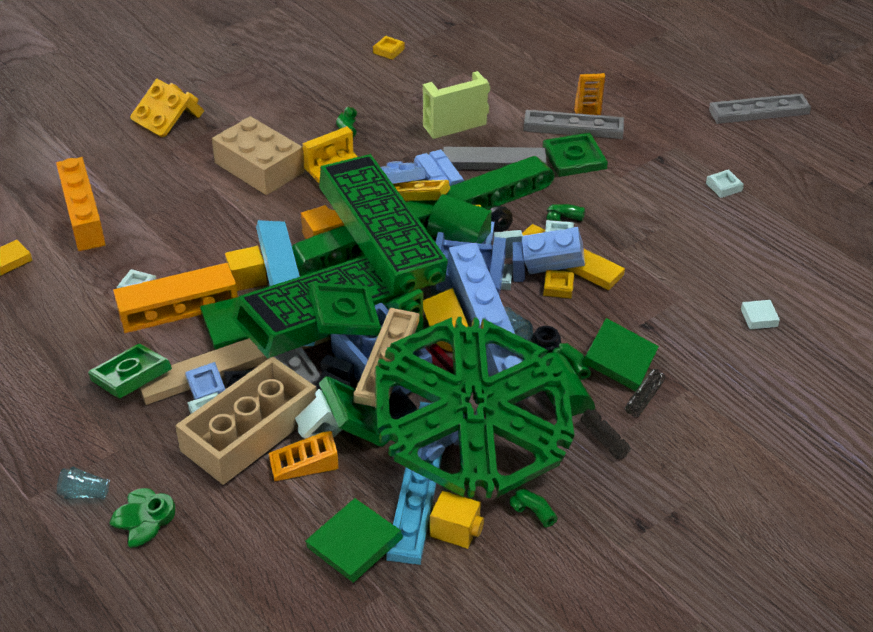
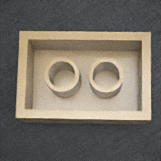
(258, 155)

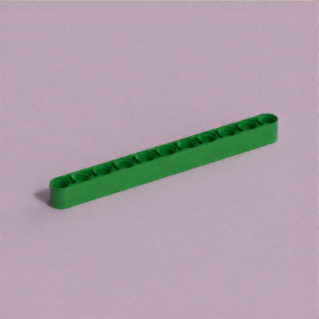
(485, 190)

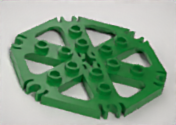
(494, 399)

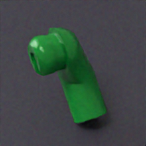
(347, 119)
(556, 211)
(576, 358)
(525, 498)

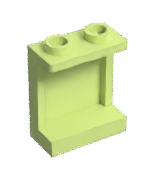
(455, 106)

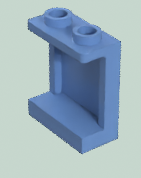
(492, 254)

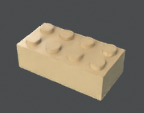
(245, 420)

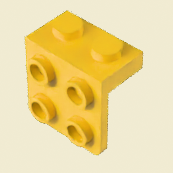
(163, 107)
(327, 150)

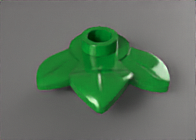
(143, 515)

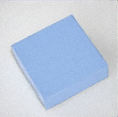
(205, 381)

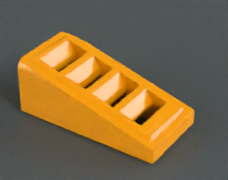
(590, 108)
(323, 459)

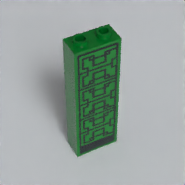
(383, 225)
(283, 314)

